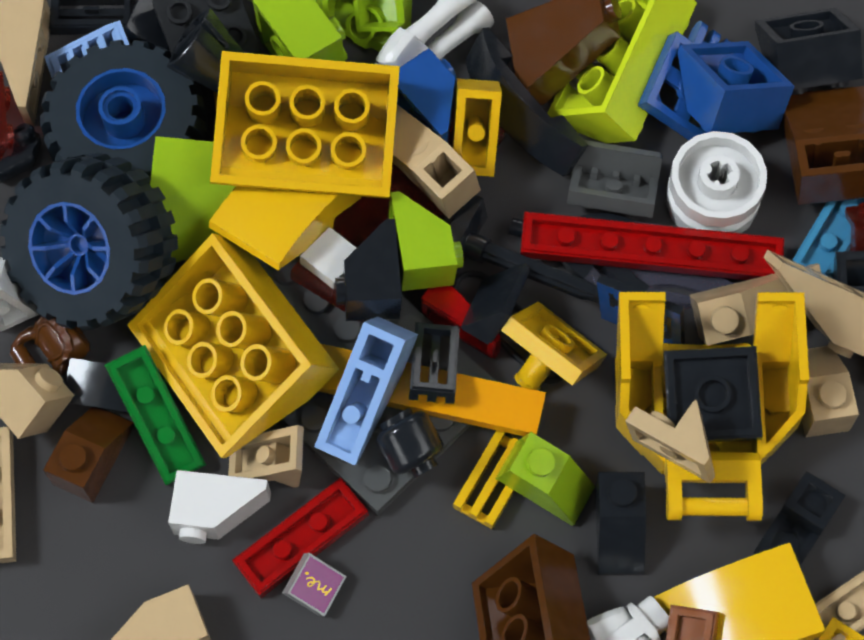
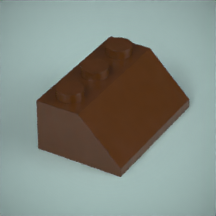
(531, 595)

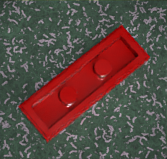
(305, 531)

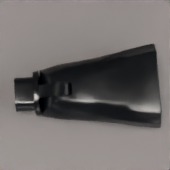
(200, 50)

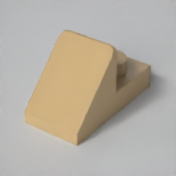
(683, 445)
(271, 457)

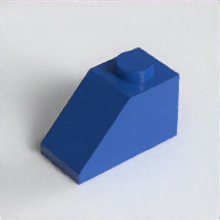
(428, 91)

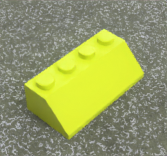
(608, 102)

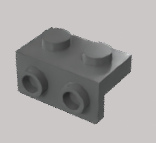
(616, 179)

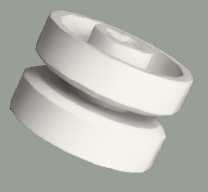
(716, 183)

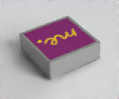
(314, 584)

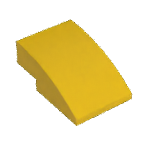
(277, 222)
(755, 598)

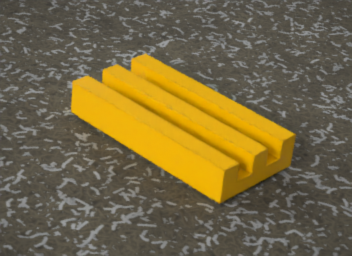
(475, 511)

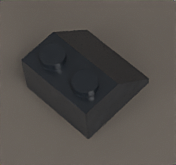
(812, 48)

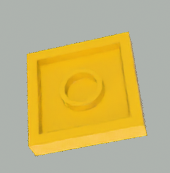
(552, 347)

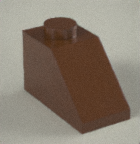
(87, 452)

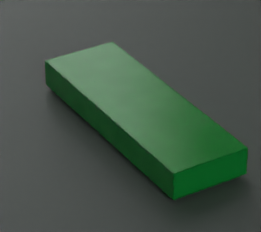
(154, 414)

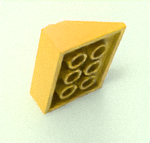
(305, 124)
(231, 345)

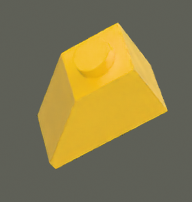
(477, 123)

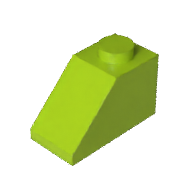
(424, 245)
(546, 477)

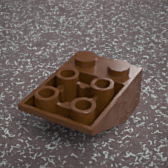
(826, 144)

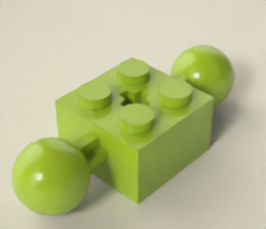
(299, 29)

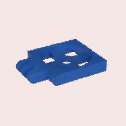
(664, 72)

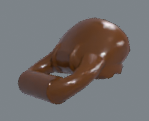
(55, 341)

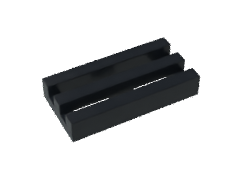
(89, 18)
(432, 387)

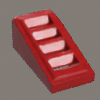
(449, 307)

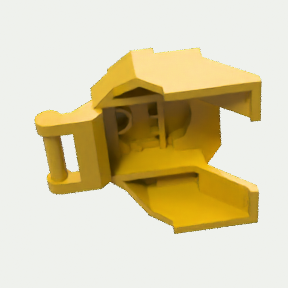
(783, 383)

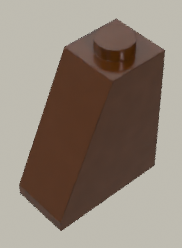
(560, 41)

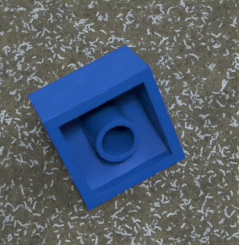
(732, 87)

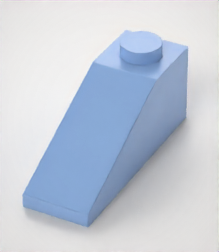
(365, 388)

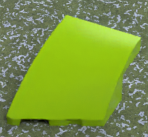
(369, 21)
(183, 175)

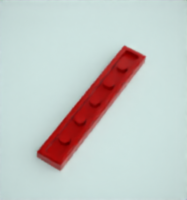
(647, 246)

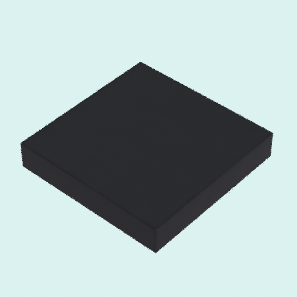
(724, 386)

